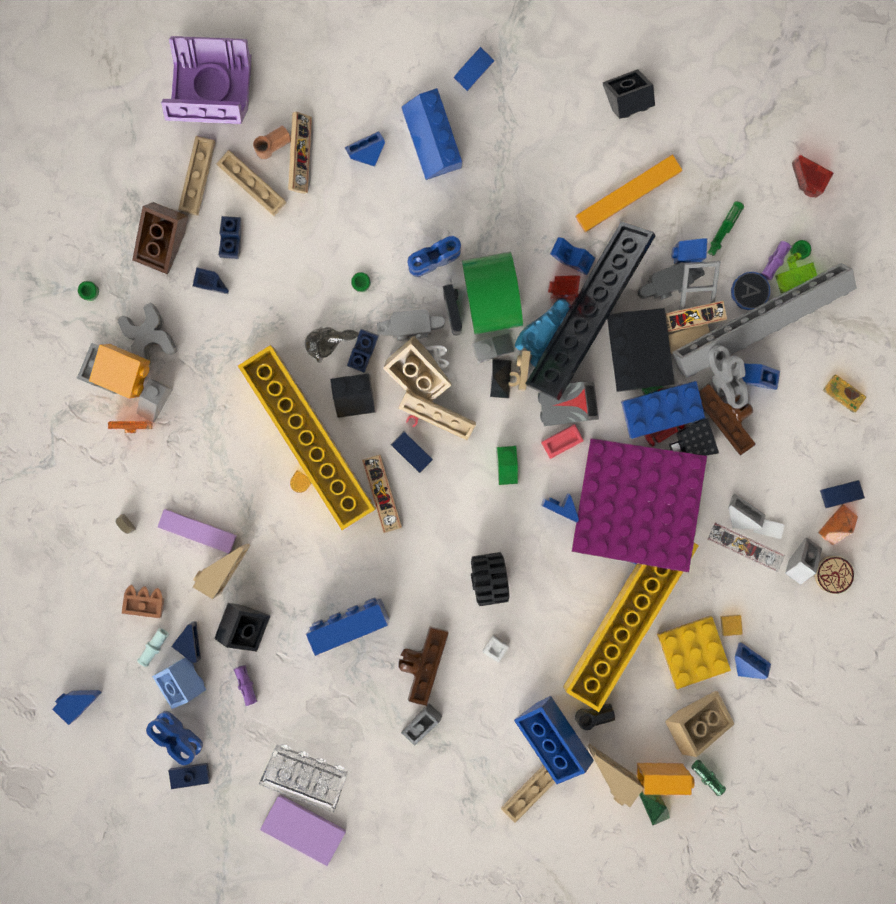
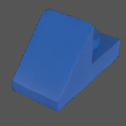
(567, 509)

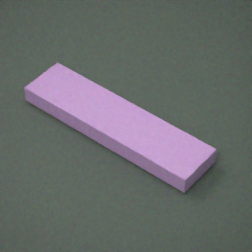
(197, 531)

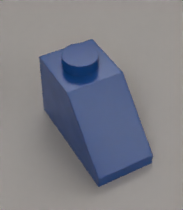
(690, 251)
(761, 376)
(73, 704)

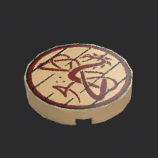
(834, 574)

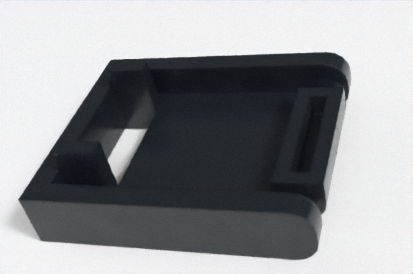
(450, 297)

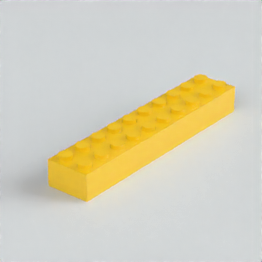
(306, 437)
(621, 633)

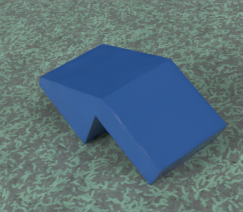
(572, 256)

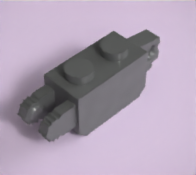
(668, 280)

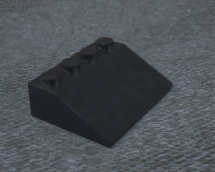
(640, 349)

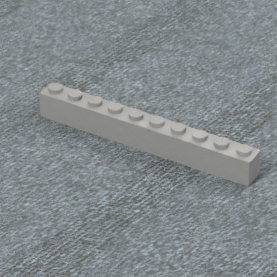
(767, 318)

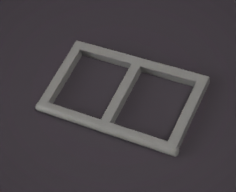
(713, 288)

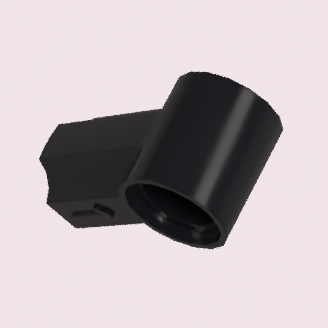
(596, 718)

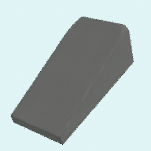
(422, 724)

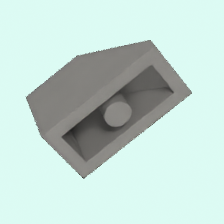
(492, 348)
(152, 400)
(804, 561)

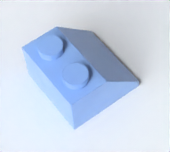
(179, 683)

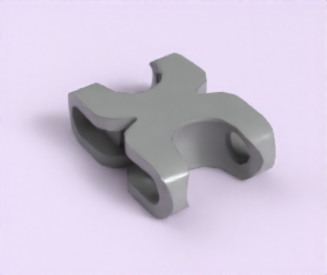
(148, 333)
(728, 376)

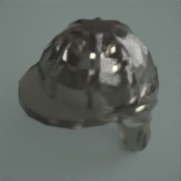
(323, 341)

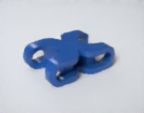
(434, 256)
(174, 738)

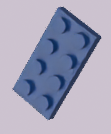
(663, 409)

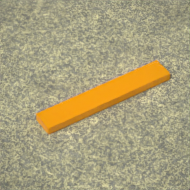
(628, 193)

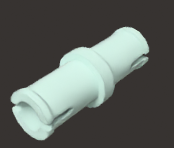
(153, 647)

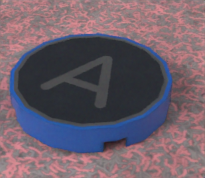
(750, 290)

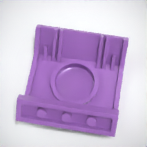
(209, 80)

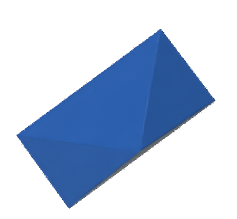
(367, 149)
(750, 663)

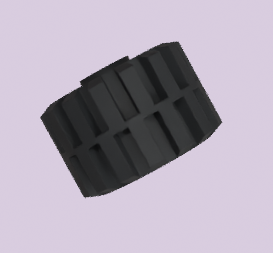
(490, 579)

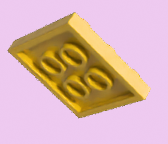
(693, 652)

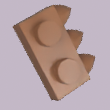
(143, 603)

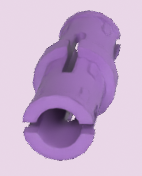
(776, 260)
(245, 685)

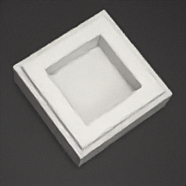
(495, 648)

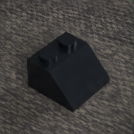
(629, 94)
(352, 395)
(241, 627)

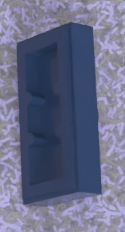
(189, 776)

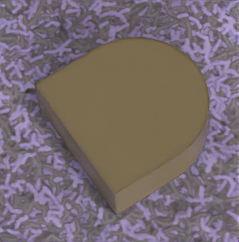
(125, 524)

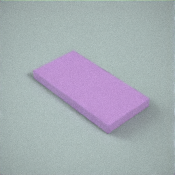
(303, 830)

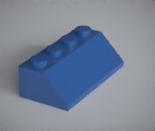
(432, 134)
(554, 740)

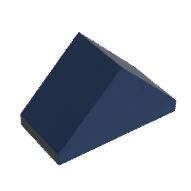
(188, 643)

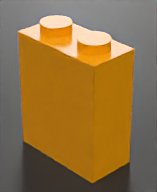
(119, 371)
(665, 779)

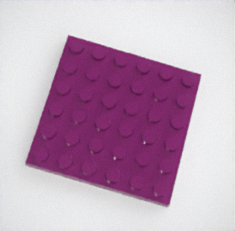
(639, 504)

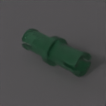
(708, 777)

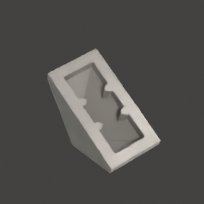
(744, 515)

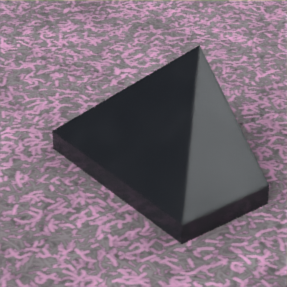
(500, 378)

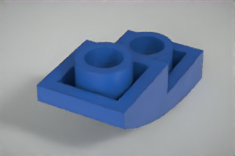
(474, 68)

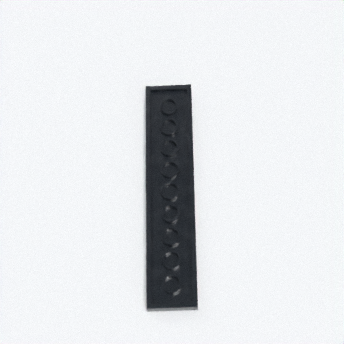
(590, 310)

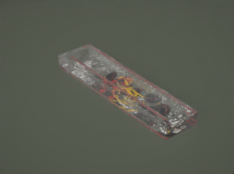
(746, 547)

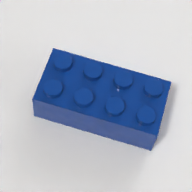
(348, 626)

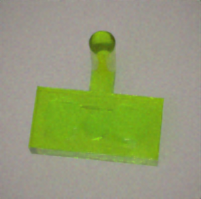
(796, 275)

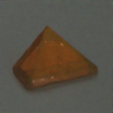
(839, 525)

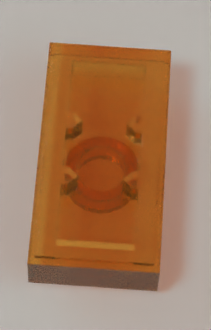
(129, 426)

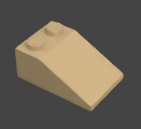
(417, 370)
(214, 578)
(699, 724)
(622, 783)

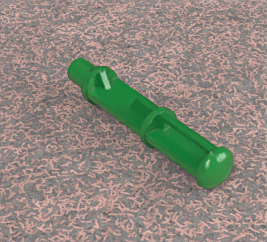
(725, 227)

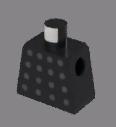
(696, 439)

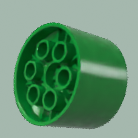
(493, 292)

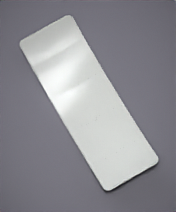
(771, 529)

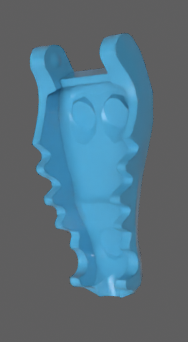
(539, 333)

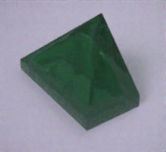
(655, 808)

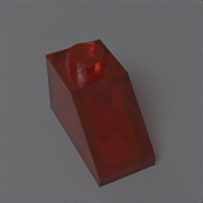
(811, 176)
(564, 287)

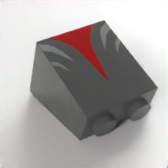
(575, 405)

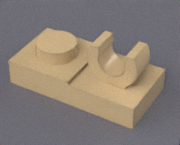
(523, 364)

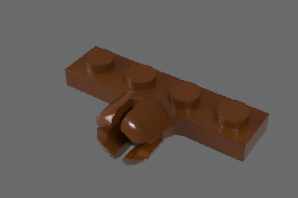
(728, 418)
(424, 665)

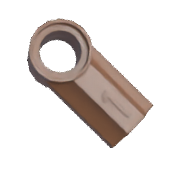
(274, 141)

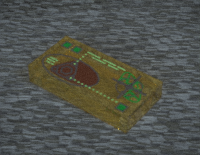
(844, 393)

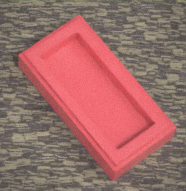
(562, 441)

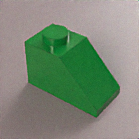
(507, 465)

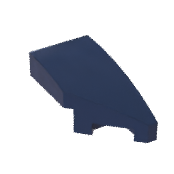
(209, 281)

